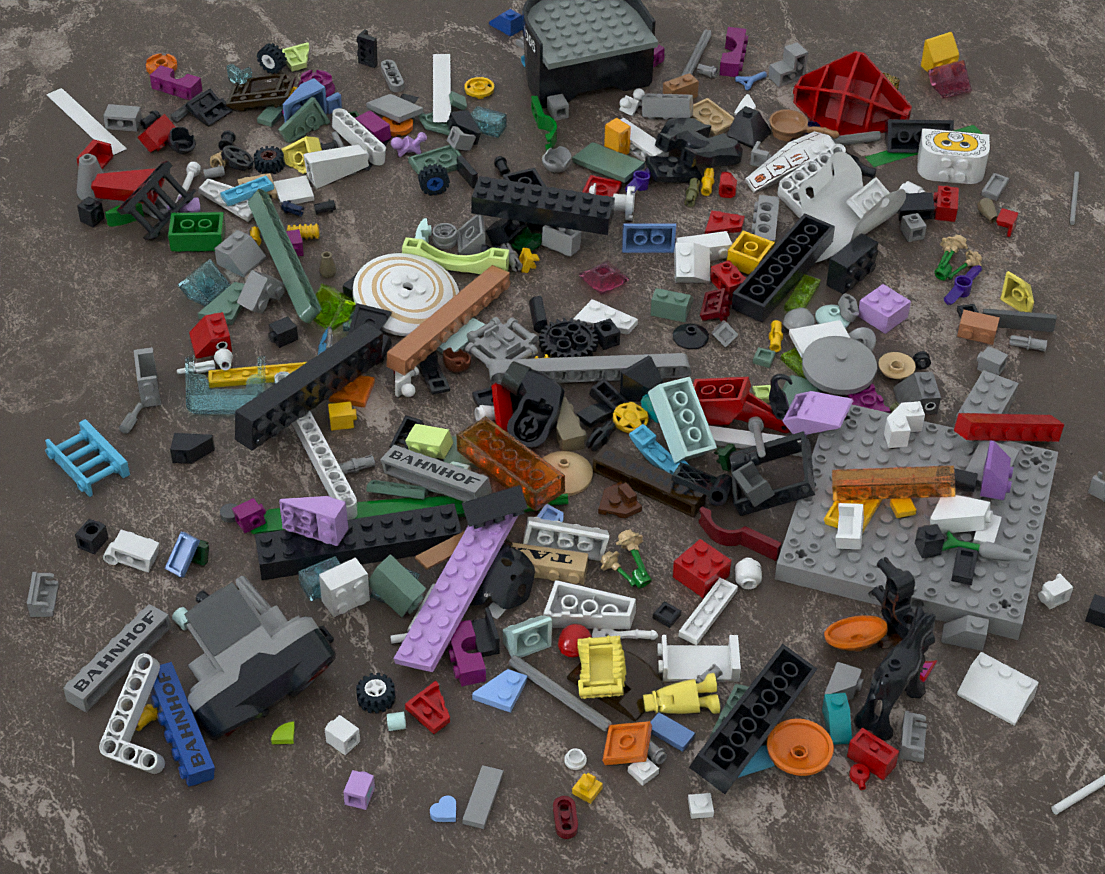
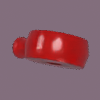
(860, 775)

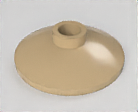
(896, 365)

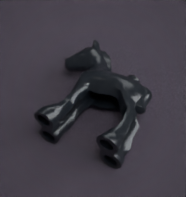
(897, 673)

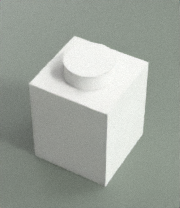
(342, 735)

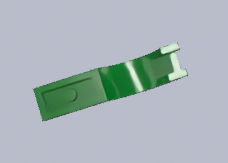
(544, 122)

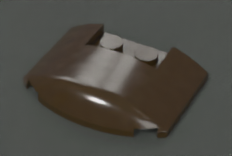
(261, 91)
(640, 680)

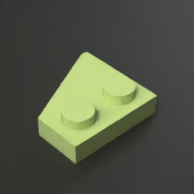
(297, 56)

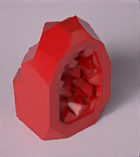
(727, 185)

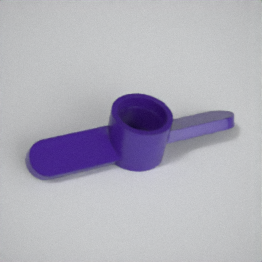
(640, 180)
(962, 285)

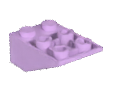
(816, 412)
(315, 518)

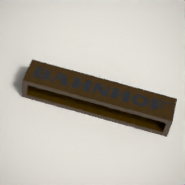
(647, 480)

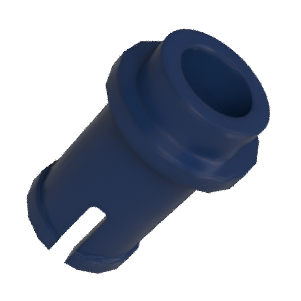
(292, 208)

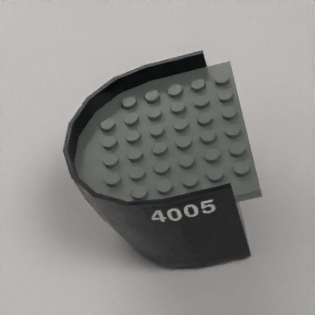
(587, 46)

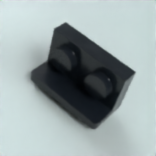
(367, 49)

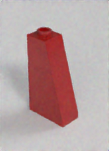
(122, 184)

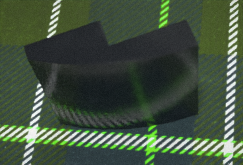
(208, 107)

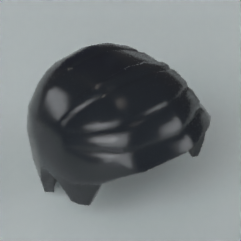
(181, 140)

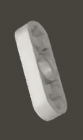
(392, 80)

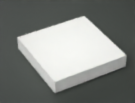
(294, 189)

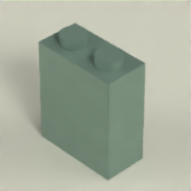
(396, 586)

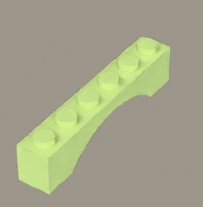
(464, 263)

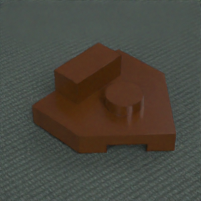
(620, 501)

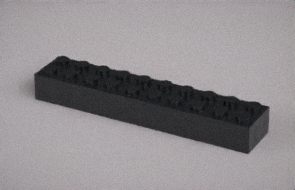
(308, 386)
(367, 540)

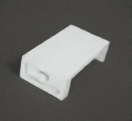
(688, 661)

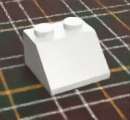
(691, 263)

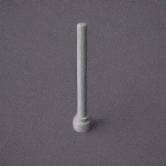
(756, 426)

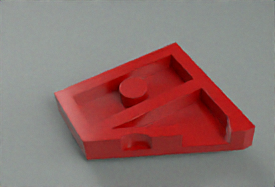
(723, 222)
(429, 708)

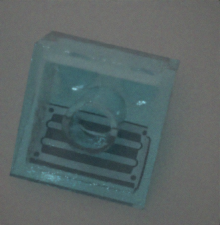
(204, 283)

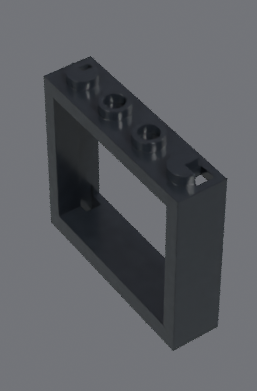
(774, 450)

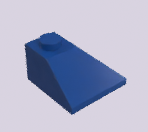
(508, 22)

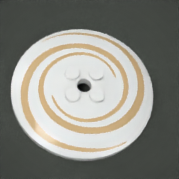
(382, 286)

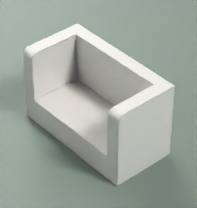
(850, 526)

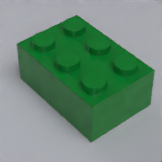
(196, 231)

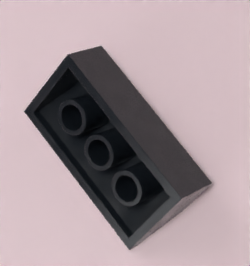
(905, 135)

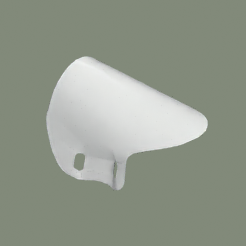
(831, 205)

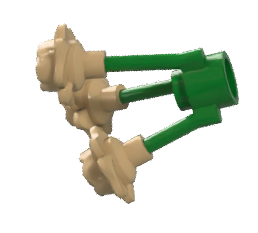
(950, 246)
(630, 541)

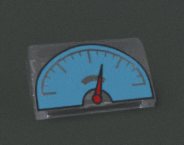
(325, 340)

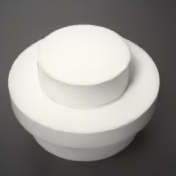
(575, 759)

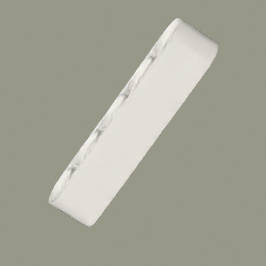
(357, 134)

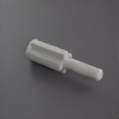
(130, 419)

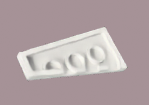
(212, 189)

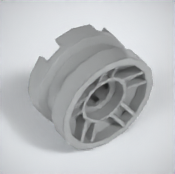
(444, 236)

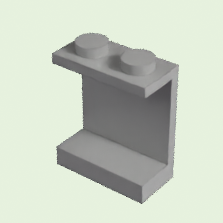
(147, 377)

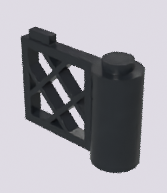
(714, 487)

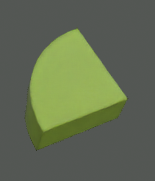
(284, 734)

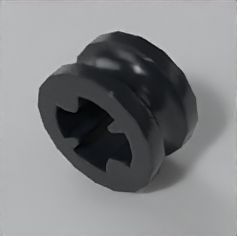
(922, 355)

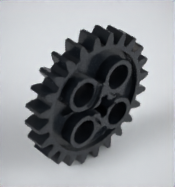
(568, 339)

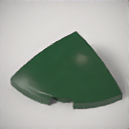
(526, 239)

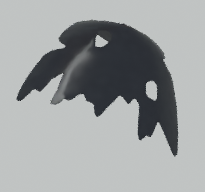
(498, 582)

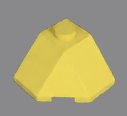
(294, 152)
(1017, 293)

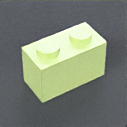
(429, 441)

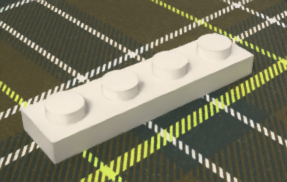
(708, 611)

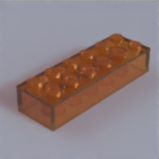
(510, 462)

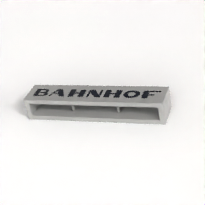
(435, 474)
(116, 658)

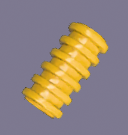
(306, 231)

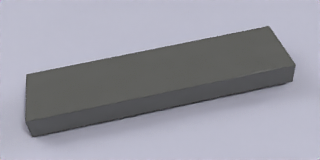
(1023, 320)

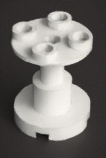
(622, 201)

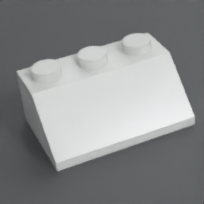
(998, 688)

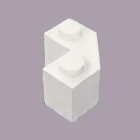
(904, 419)

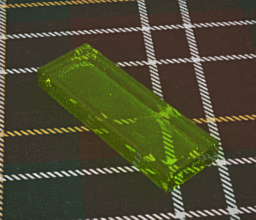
(802, 293)

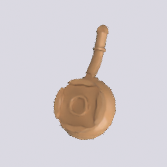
(792, 124)

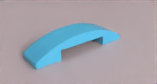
(657, 455)

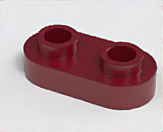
(565, 819)

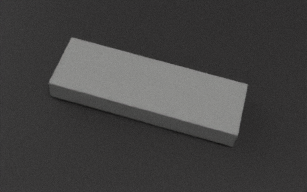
(483, 797)

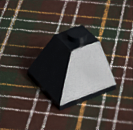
(749, 127)
(639, 379)

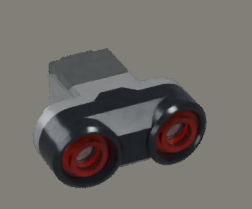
(249, 659)

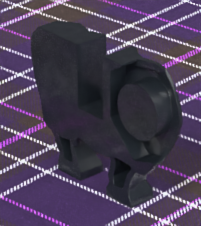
(696, 146)

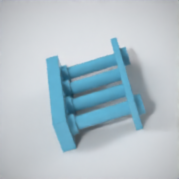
(96, 443)

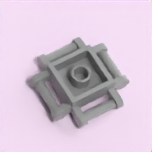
(501, 342)

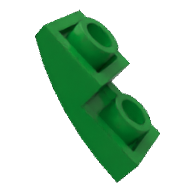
(114, 218)

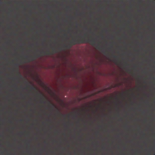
(950, 79)
(604, 277)

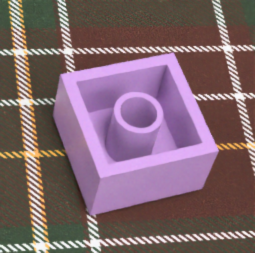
(884, 308)

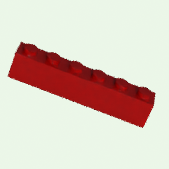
(1008, 427)

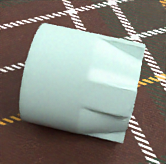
(180, 618)
(396, 721)

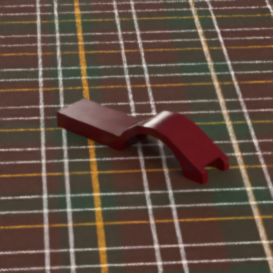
(745, 536)

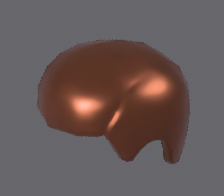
(456, 361)

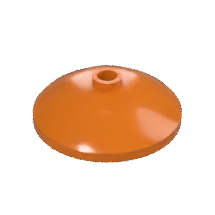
(856, 632)
(803, 739)

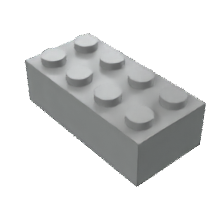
(990, 395)

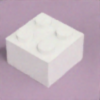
(344, 587)

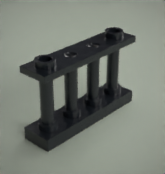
(140, 195)

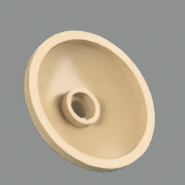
(576, 469)

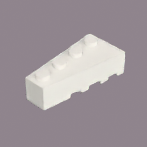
(588, 607)

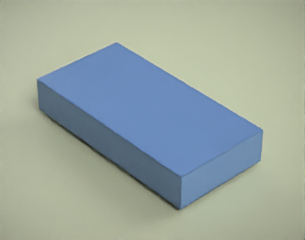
(182, 554)
(671, 732)

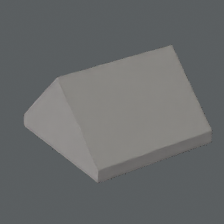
(471, 236)

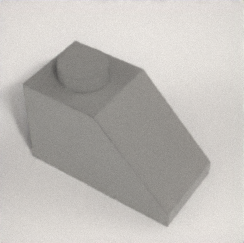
(966, 632)
(845, 680)

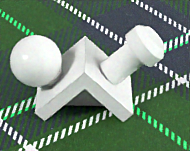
(630, 105)
(403, 383)

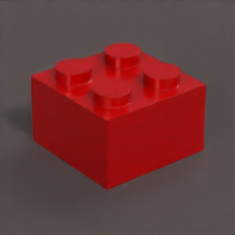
(701, 568)

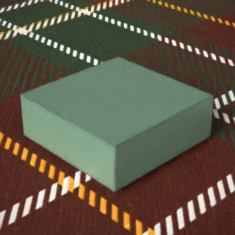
(457, 100)
(764, 357)

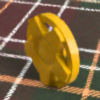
(479, 87)
(630, 416)

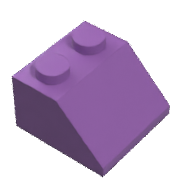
(996, 473)

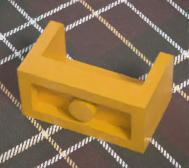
(617, 136)

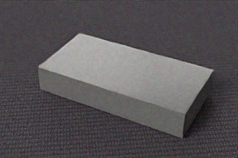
(995, 186)

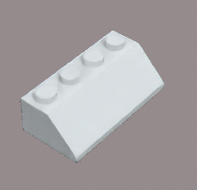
(566, 537)

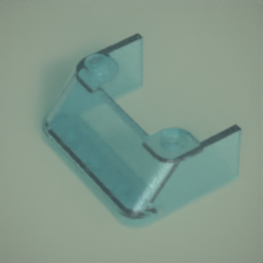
(220, 401)

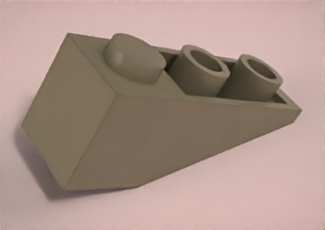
(568, 432)

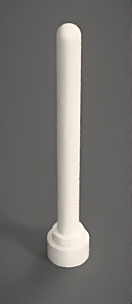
(193, 169)

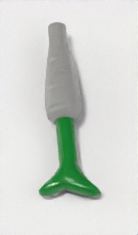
(986, 549)

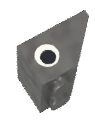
(919, 387)

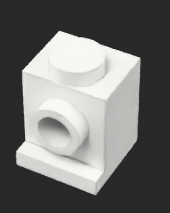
(1055, 592)

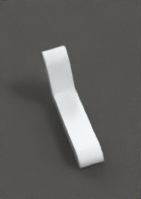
(792, 184)
(131, 718)

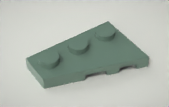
(225, 303)

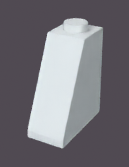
(961, 514)

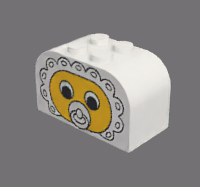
(952, 156)

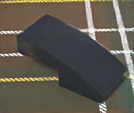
(595, 413)

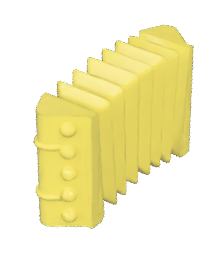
(602, 667)

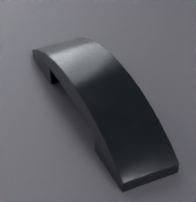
(433, 375)

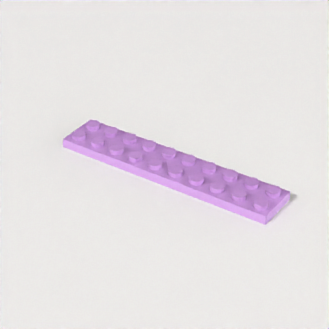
(452, 595)

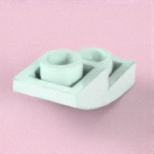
(423, 231)

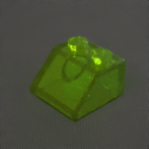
(335, 307)

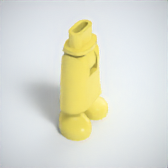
(683, 697)

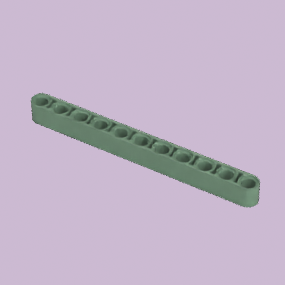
(284, 256)

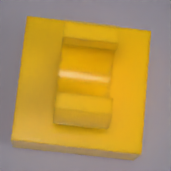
(527, 259)
(587, 788)

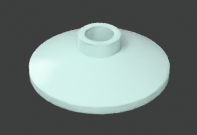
(830, 313)

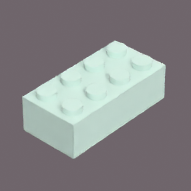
(682, 419)

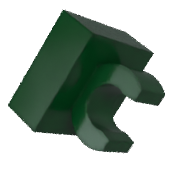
(724, 456)
(202, 553)

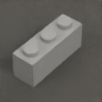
(667, 106)

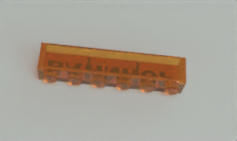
(893, 483)

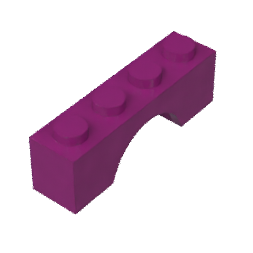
(733, 61)

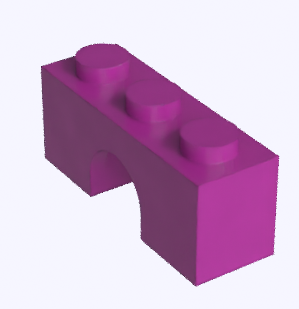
(164, 80)
(468, 666)

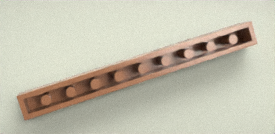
(447, 320)

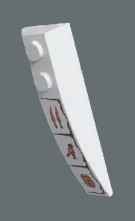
(788, 160)

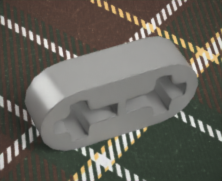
(848, 307)

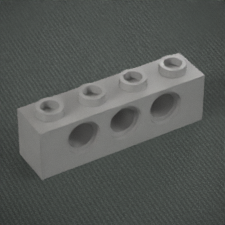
(765, 217)

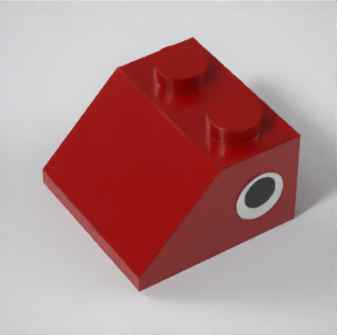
(210, 335)

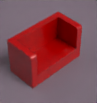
(100, 150)
(873, 753)

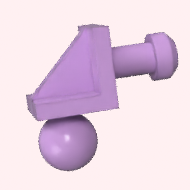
(408, 144)

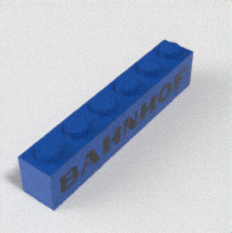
(181, 727)

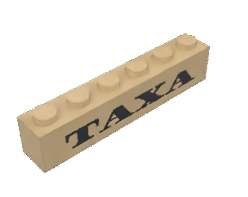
(554, 563)

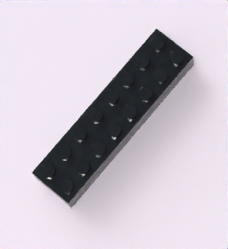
(542, 205)
(783, 267)
(752, 719)

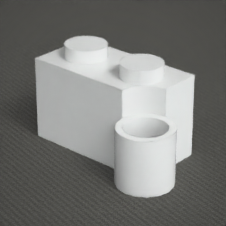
(132, 551)

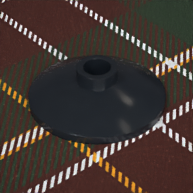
(690, 336)

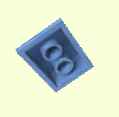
(302, 94)

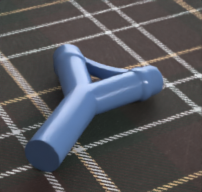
(750, 80)

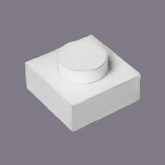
(643, 771)
(700, 805)

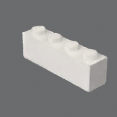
(642, 143)

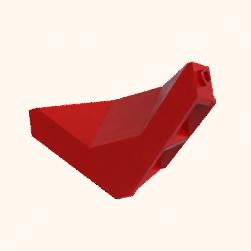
(850, 96)

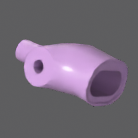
(192, 207)

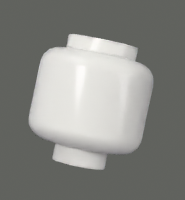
(748, 573)

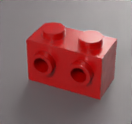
(156, 134)
(946, 203)
(726, 276)

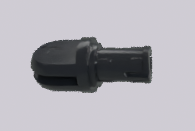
(600, 436)

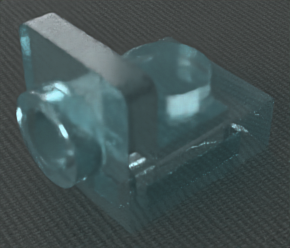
(237, 75)

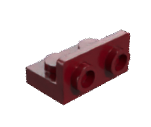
(716, 304)

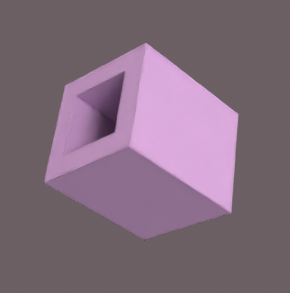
(359, 789)

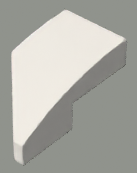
(746, 101)

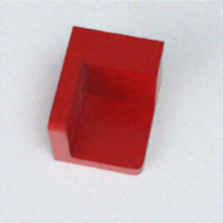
(1007, 219)

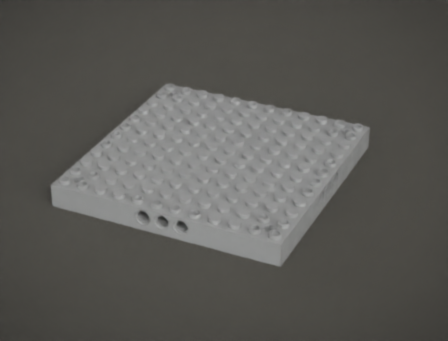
(998, 586)

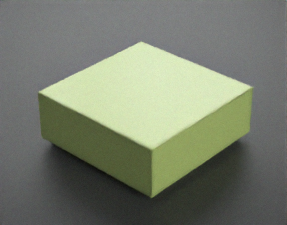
(762, 392)

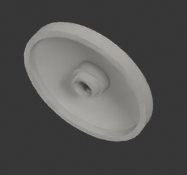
(839, 365)

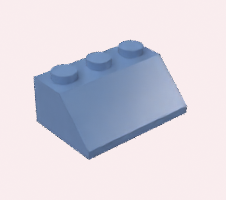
(648, 238)

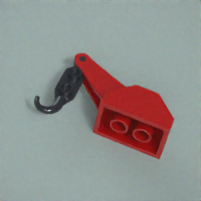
(730, 399)

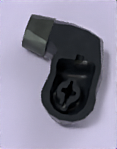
(538, 405)

